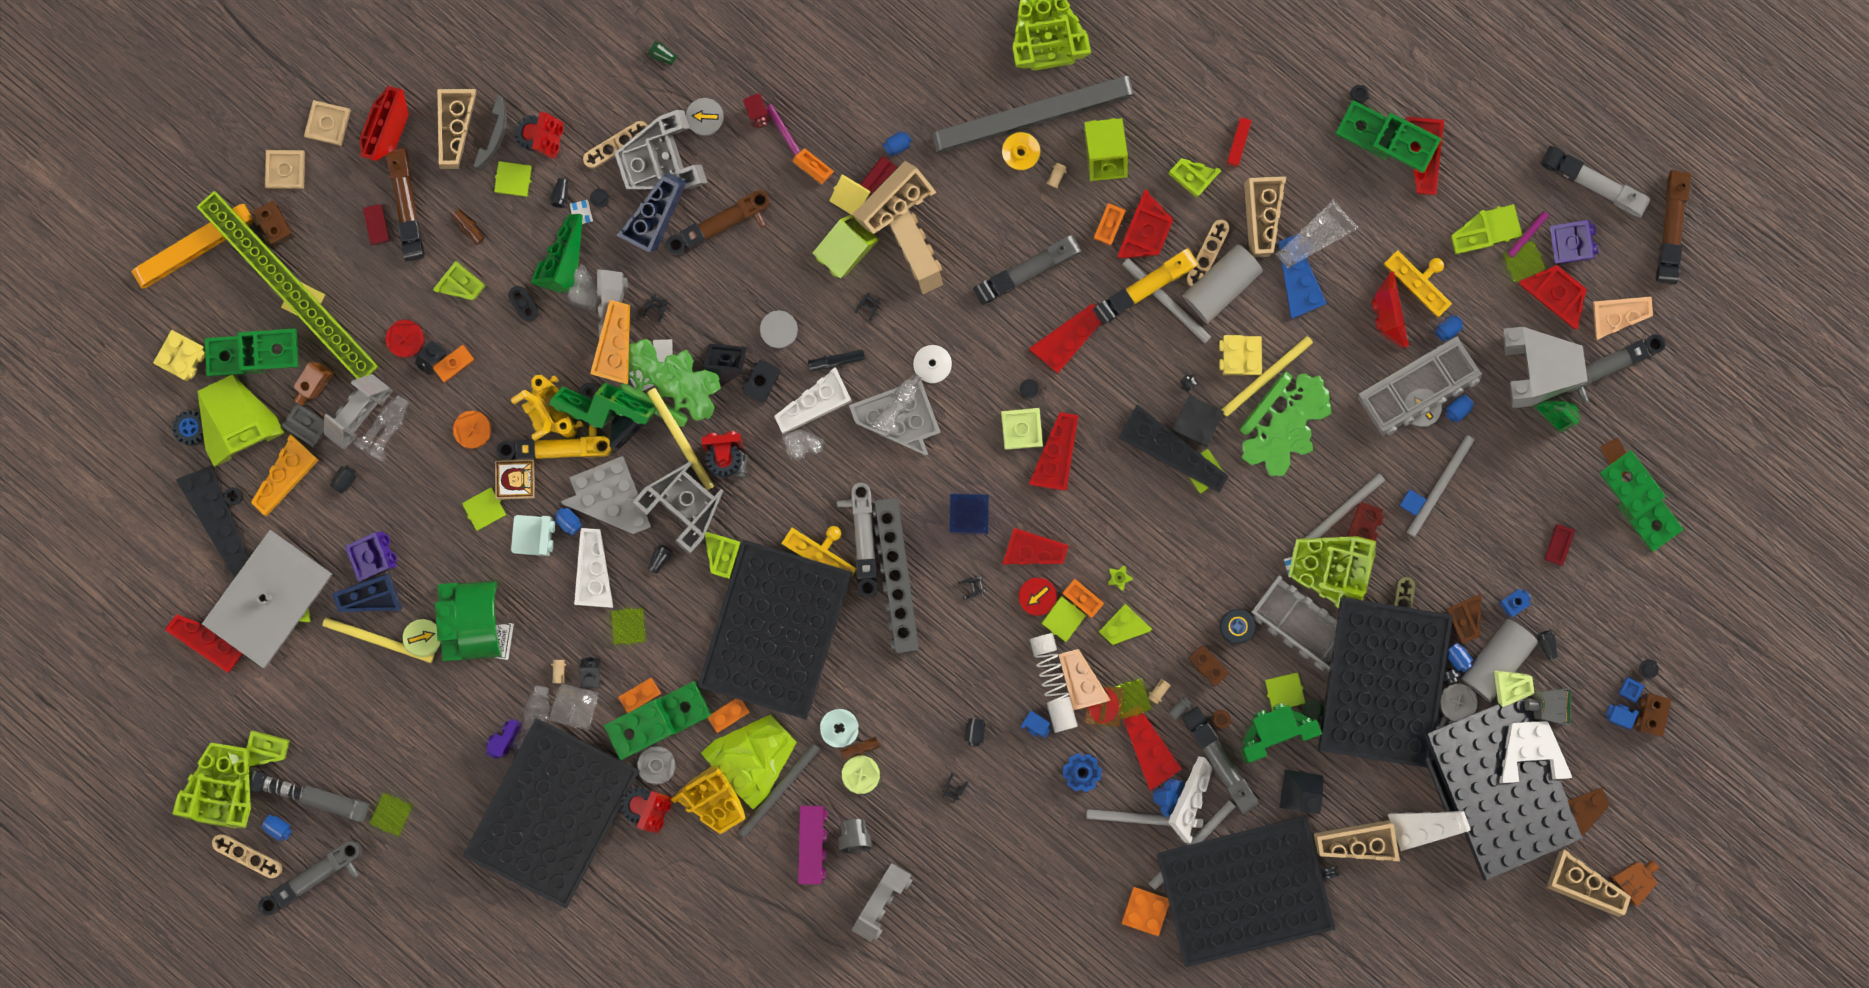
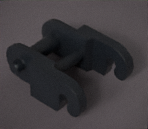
(650, 305)
(874, 308)
(974, 593)
(948, 785)

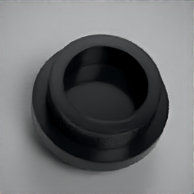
(1359, 94)
(599, 198)
(1188, 382)
(1029, 388)
(1648, 669)
(1451, 677)

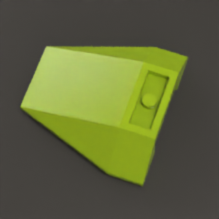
(233, 419)

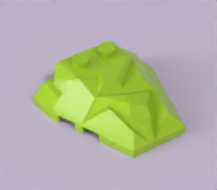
(1048, 35)
(1334, 566)
(752, 757)
(218, 788)

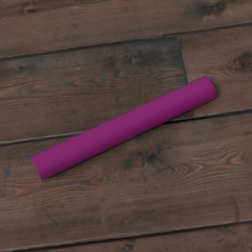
(783, 130)
(1527, 235)

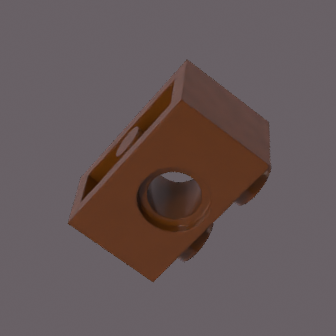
(1208, 666)

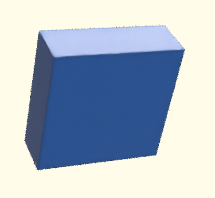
(1412, 502)
(1631, 689)

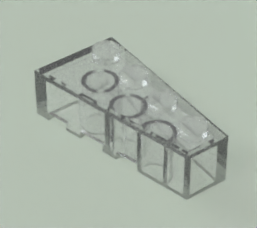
(1320, 232)

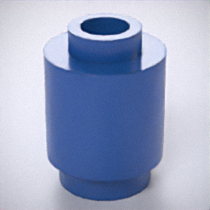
(897, 143)
(1449, 328)
(1459, 408)
(568, 521)
(1459, 657)
(276, 828)

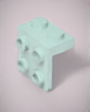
(532, 535)

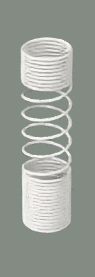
(1060, 708)

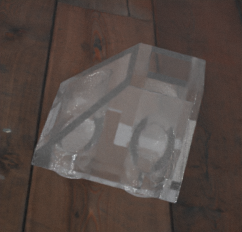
(584, 291)
(800, 443)
(574, 706)

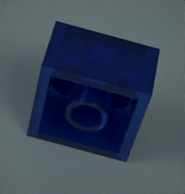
(969, 514)

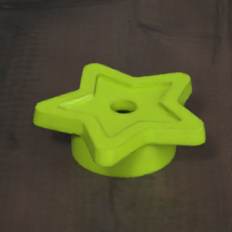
(1124, 577)

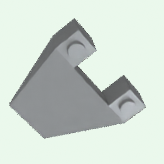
(655, 154)
(1551, 365)

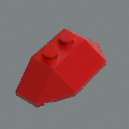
(384, 124)
(1389, 312)

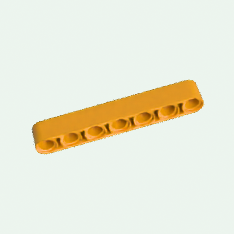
(184, 251)

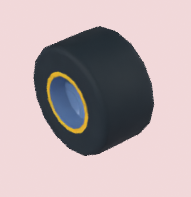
(1237, 626)

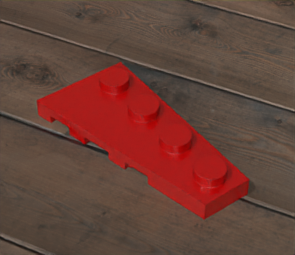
(1055, 460)

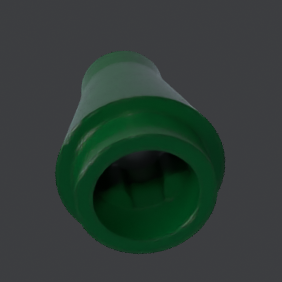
(662, 53)

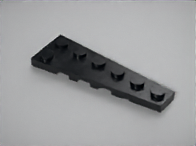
(1159, 442)
(208, 503)

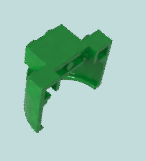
(467, 619)
(1274, 728)

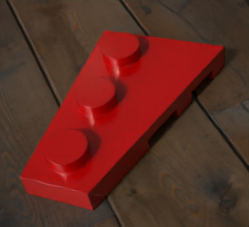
(1034, 549)

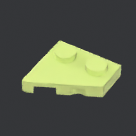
(1512, 687)

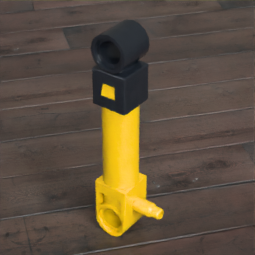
(1128, 297)
(532, 450)

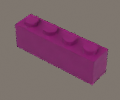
(811, 844)

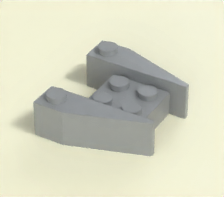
(369, 394)
(685, 500)
(893, 879)

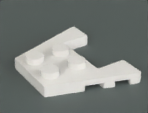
(1530, 743)

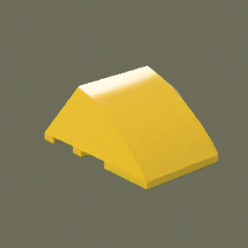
(712, 800)

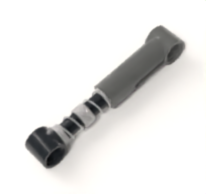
(310, 796)

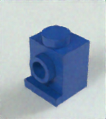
(1509, 605)
(1621, 716)
(1036, 725)

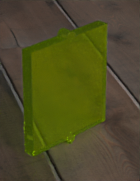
(1525, 262)
(628, 626)
(1134, 699)
(391, 814)

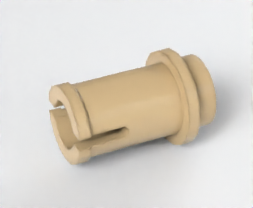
(1056, 175)
(558, 671)
(1159, 691)

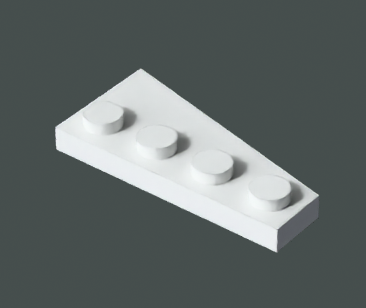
(818, 401)
(592, 572)
(1190, 800)
(1426, 827)

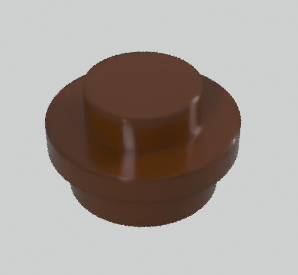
(1221, 719)

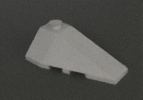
(609, 287)

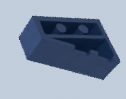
(370, 595)

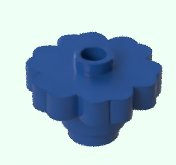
(1085, 782)
(1168, 796)

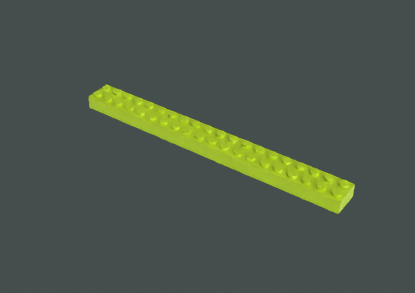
(287, 286)

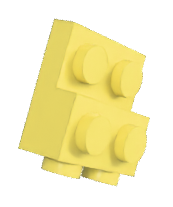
(1241, 355)
(180, 356)

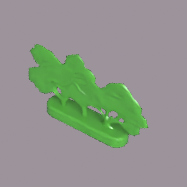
(673, 379)
(1287, 429)

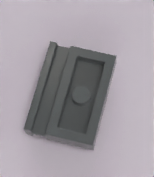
(305, 425)

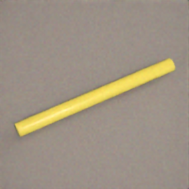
(1267, 376)
(680, 438)
(371, 637)

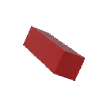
(1239, 142)

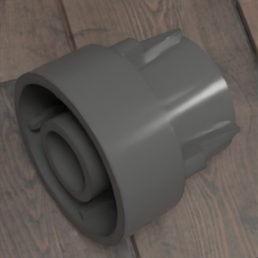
(854, 837)

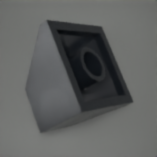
(725, 361)
(622, 431)
(1302, 792)

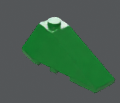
(562, 260)
(1559, 414)

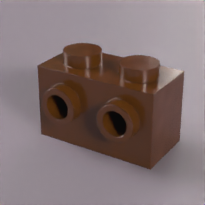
(273, 224)
(1653, 714)

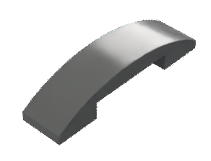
(483, 156)

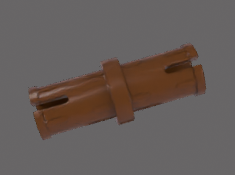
(468, 227)
(859, 748)

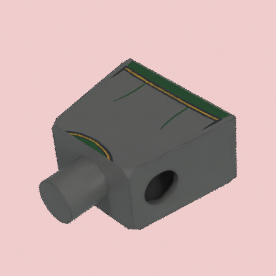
(1551, 706)

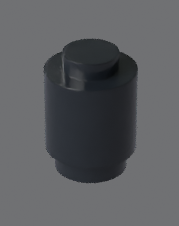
(343, 479)
(974, 732)

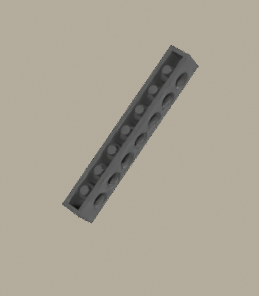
(891, 507)

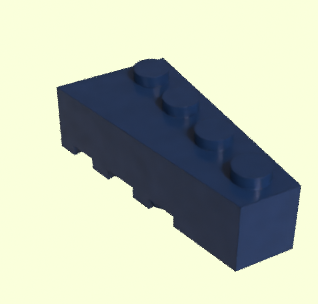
(653, 215)

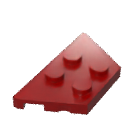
(1146, 230)
(1558, 293)

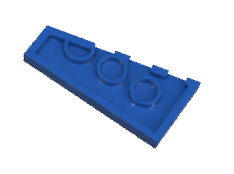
(1301, 287)

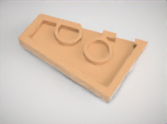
(1617, 314)
(1081, 681)

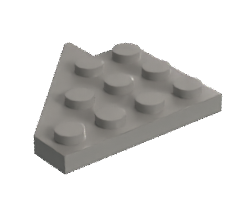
(914, 422)
(607, 496)

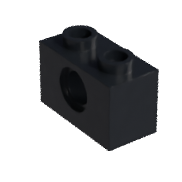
(761, 393)

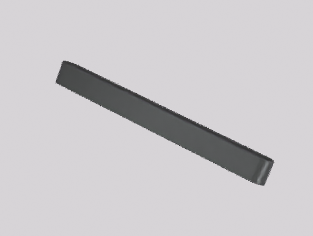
(1032, 114)

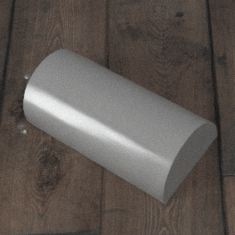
(1222, 283)
(1502, 653)

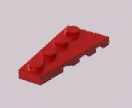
(1427, 182)
(1066, 340)
(204, 642)
(1151, 751)

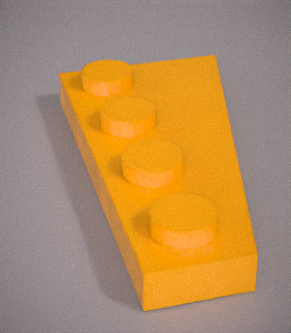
(613, 347)
(288, 470)

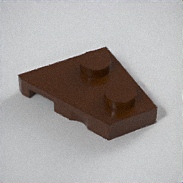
(1467, 618)
(1588, 808)

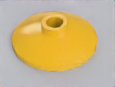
(1024, 142)

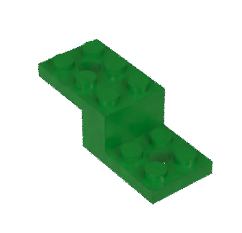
(1388, 136)
(251, 352)
(604, 404)
(1641, 501)
(657, 720)

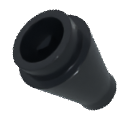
(559, 195)
(660, 557)
(1548, 644)

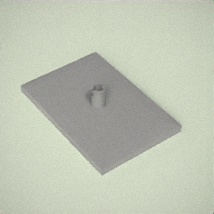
(290, 587)

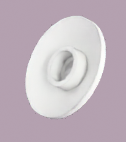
(939, 371)

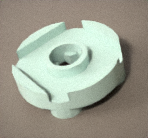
(836, 717)

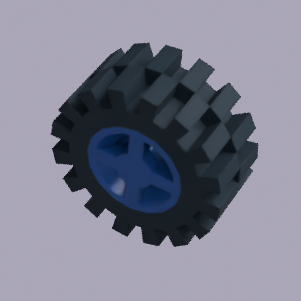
(184, 425)

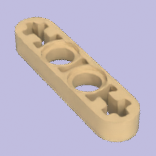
(613, 141)
(1206, 253)
(245, 859)

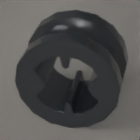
(229, 491)
(1329, 872)

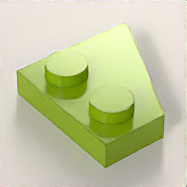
(1193, 176)
(1473, 235)
(460, 283)
(721, 554)
(1124, 626)
(266, 748)

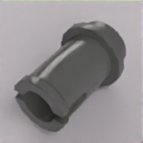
(742, 469)
(1179, 708)

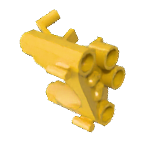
(544, 416)

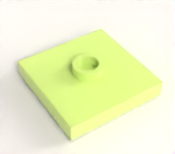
(1022, 428)

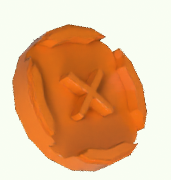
(472, 429)

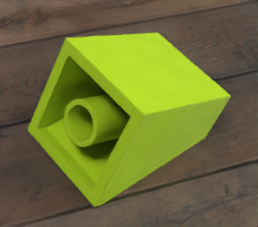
(1106, 149)
(845, 246)

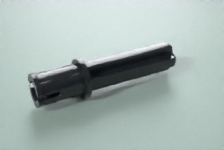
(826, 362)

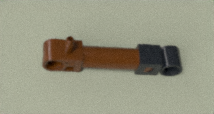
(408, 225)
(698, 233)
(1671, 250)

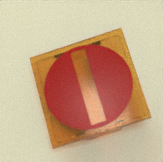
(1107, 712)

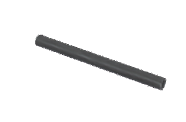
(779, 790)

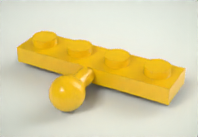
(1418, 282)
(809, 549)

